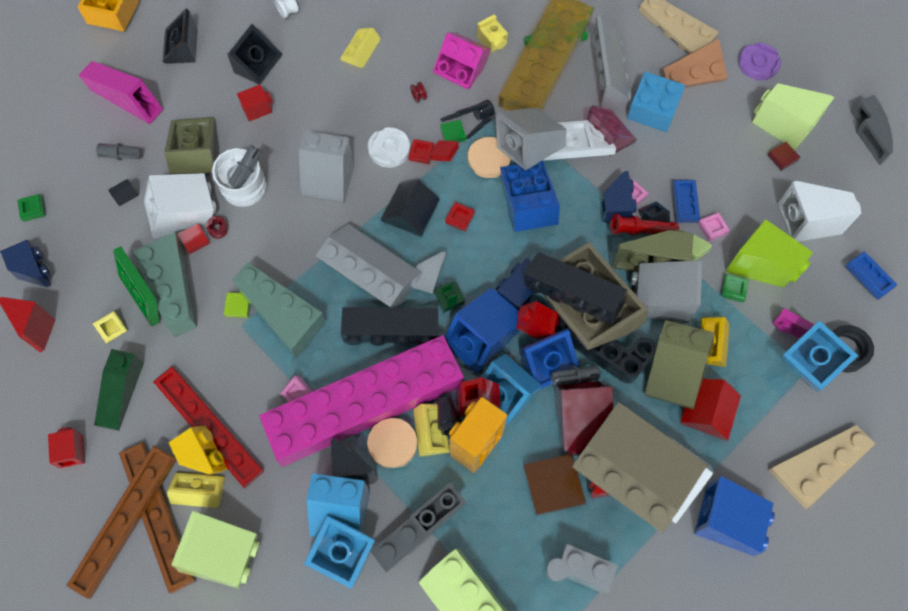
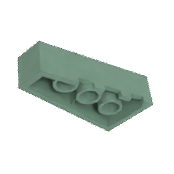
(166, 276)
(284, 312)

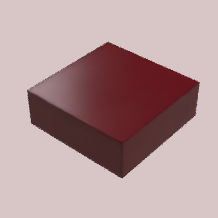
(783, 156)

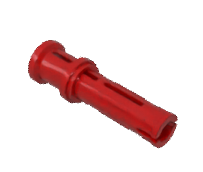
(635, 225)

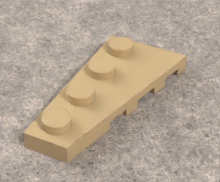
(683, 28)
(818, 468)

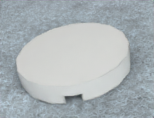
(389, 147)

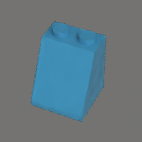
(338, 498)

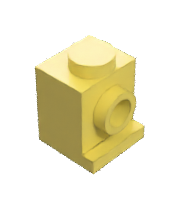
(492, 33)

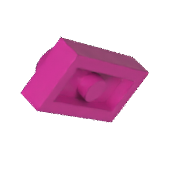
(791, 323)

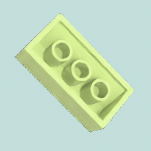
(458, 586)

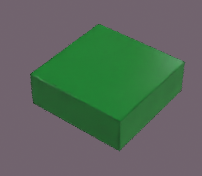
(453, 131)
(31, 207)
(734, 288)

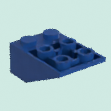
(530, 197)

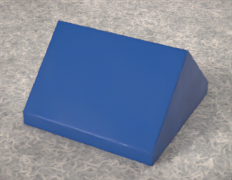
(549, 355)

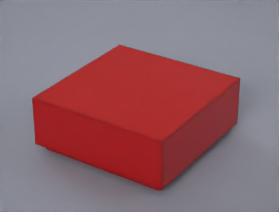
(421, 151)
(444, 151)
(460, 216)
(193, 238)

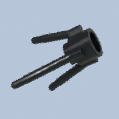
(481, 111)

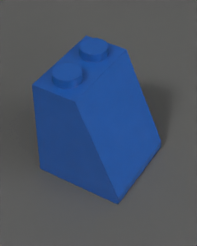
(482, 329)
(735, 517)

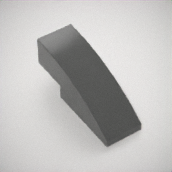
(874, 128)

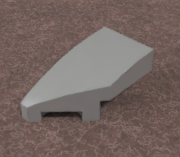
(430, 272)

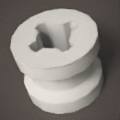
(286, 7)

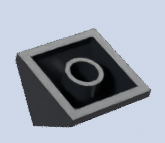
(180, 40)
(253, 55)
(411, 207)
(348, 465)

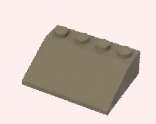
(585, 326)
(640, 467)

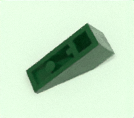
(117, 388)

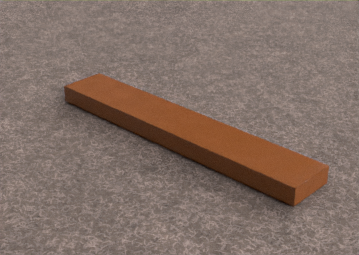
(121, 522)
(158, 524)

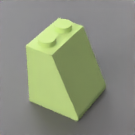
(790, 112)
(216, 551)

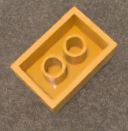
(477, 434)

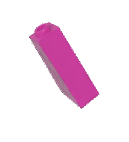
(122, 90)

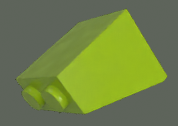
(771, 257)

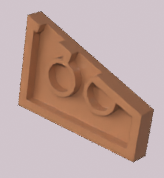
(699, 67)

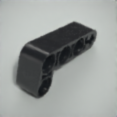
(622, 356)

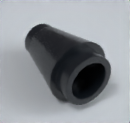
(446, 415)

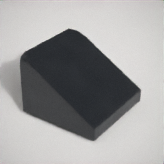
(655, 212)

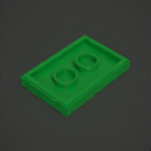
(136, 286)

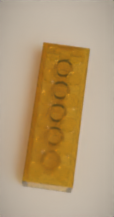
(546, 55)

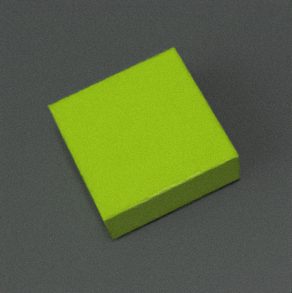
(236, 306)

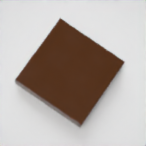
(554, 484)

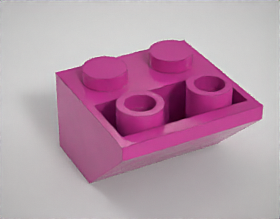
(461, 59)

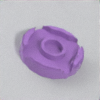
(759, 61)

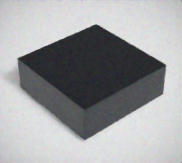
(123, 192)

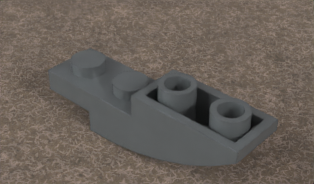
(418, 527)

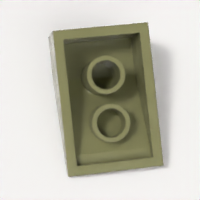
(191, 146)
(660, 247)
(679, 364)

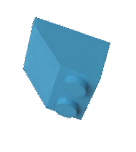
(515, 385)
(340, 552)

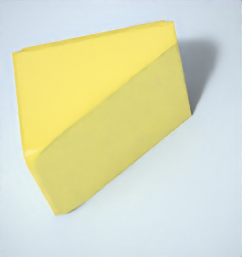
(110, 326)

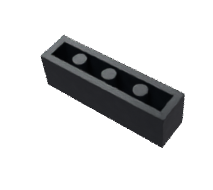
(575, 288)
(389, 325)

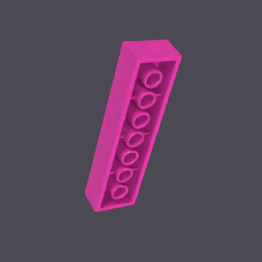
(361, 401)

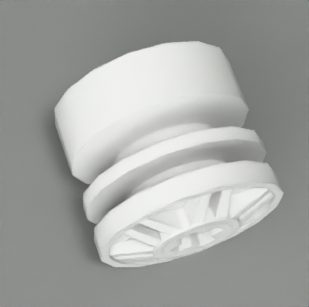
(253, 187)

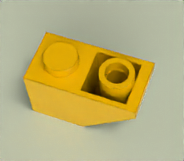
(198, 451)

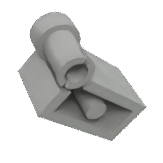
(582, 568)

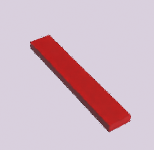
(197, 414)

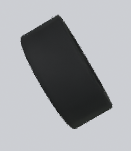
(862, 340)

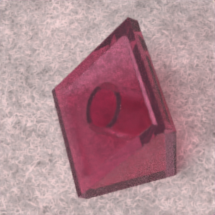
(611, 127)

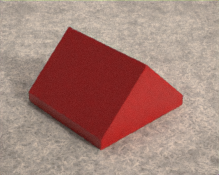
(29, 321)
(713, 409)

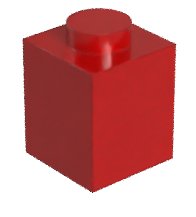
(255, 102)
(537, 320)
(66, 448)

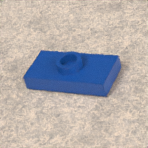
(686, 201)
(871, 275)

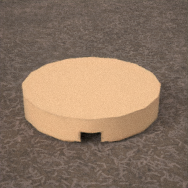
(487, 158)
(392, 443)

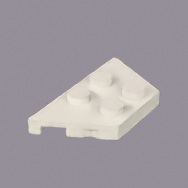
(582, 141)

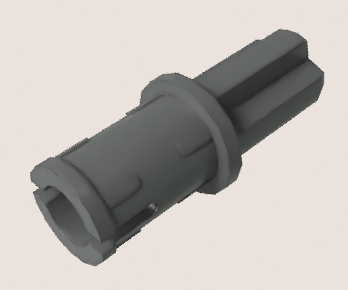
(118, 151)
(245, 167)
(575, 375)

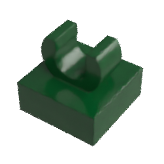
(449, 296)

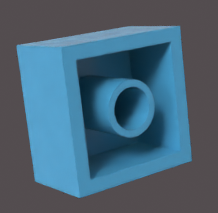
(655, 101)
(819, 356)

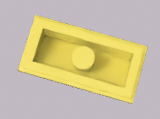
(361, 47)
(429, 438)
(196, 490)

